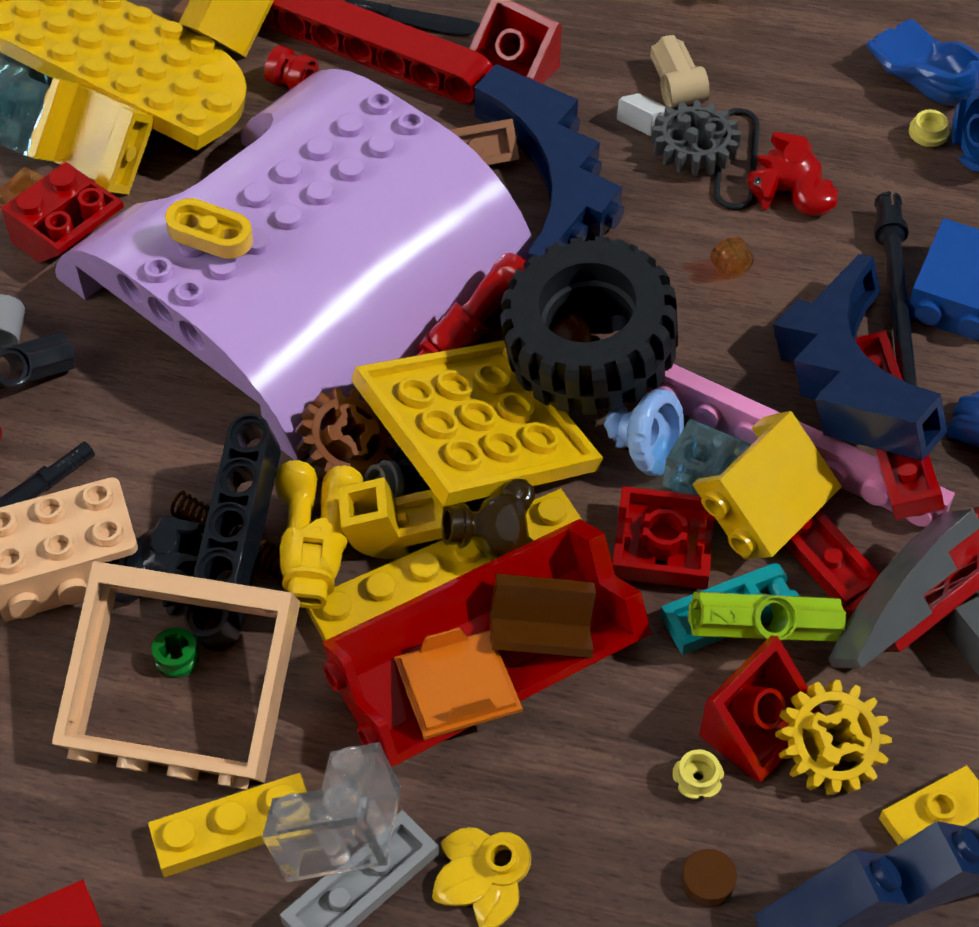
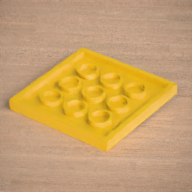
(472, 422)

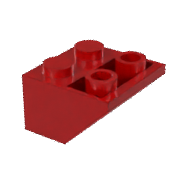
(57, 212)

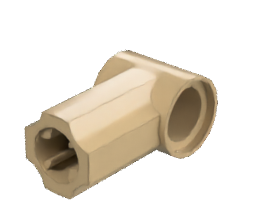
(678, 73)

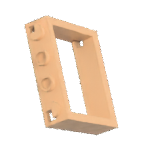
(88, 649)

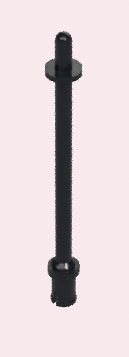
(891, 232)

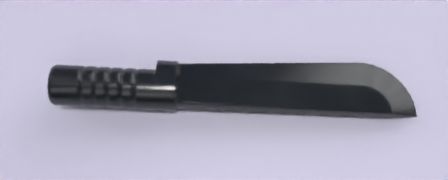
(420, 19)
(50, 476)

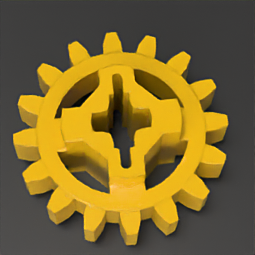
(843, 718)

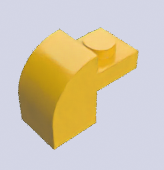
(385, 524)

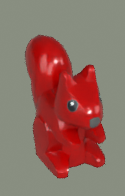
(795, 170)

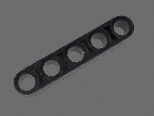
(232, 509)

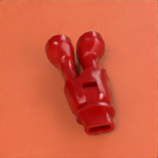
(465, 323)

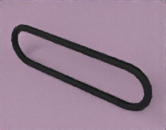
(717, 182)

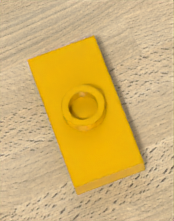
(946, 800)

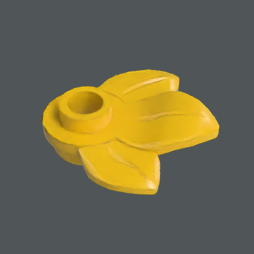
(475, 877)

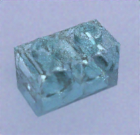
(702, 446)

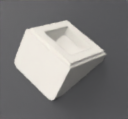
(639, 112)

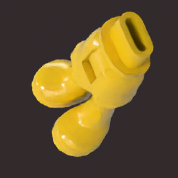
(312, 550)

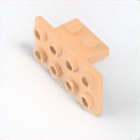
(52, 545)

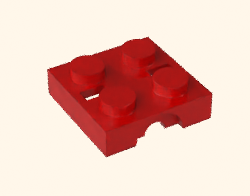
(663, 528)

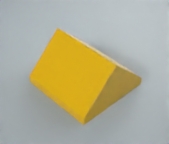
(227, 22)

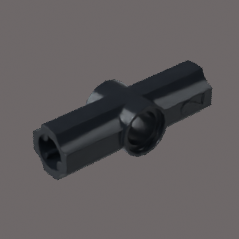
(37, 359)

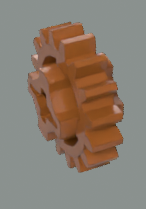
(347, 433)

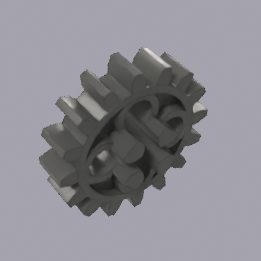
(682, 143)

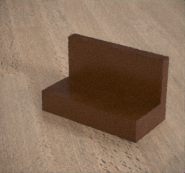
(542, 615)

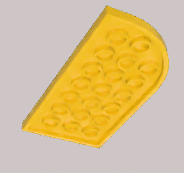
(132, 58)

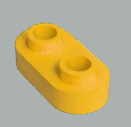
(212, 230)

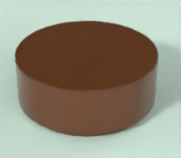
(709, 877)

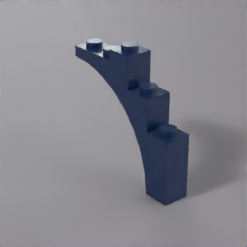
(566, 160)
(851, 392)
(887, 887)

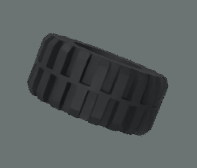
(580, 279)

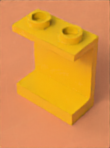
(91, 134)
(769, 488)

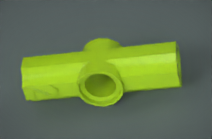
(739, 616)

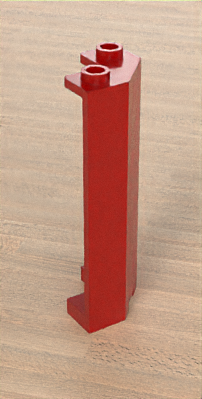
(363, 657)

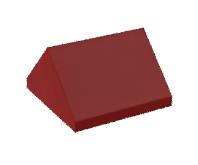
(519, 40)
(746, 709)

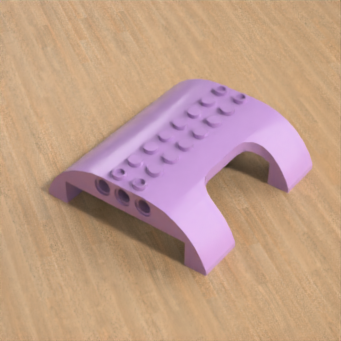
(358, 247)

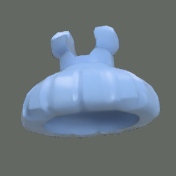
(648, 430)

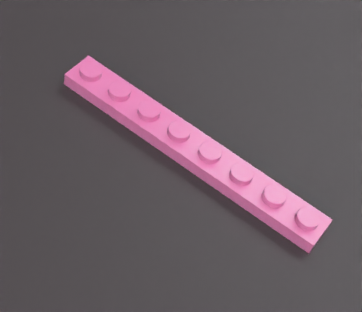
(737, 415)

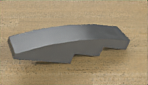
(897, 595)

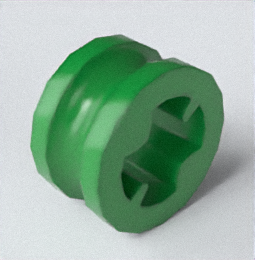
(187, 644)

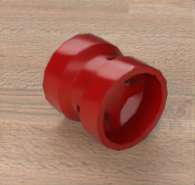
(287, 68)

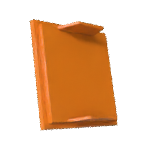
(456, 682)

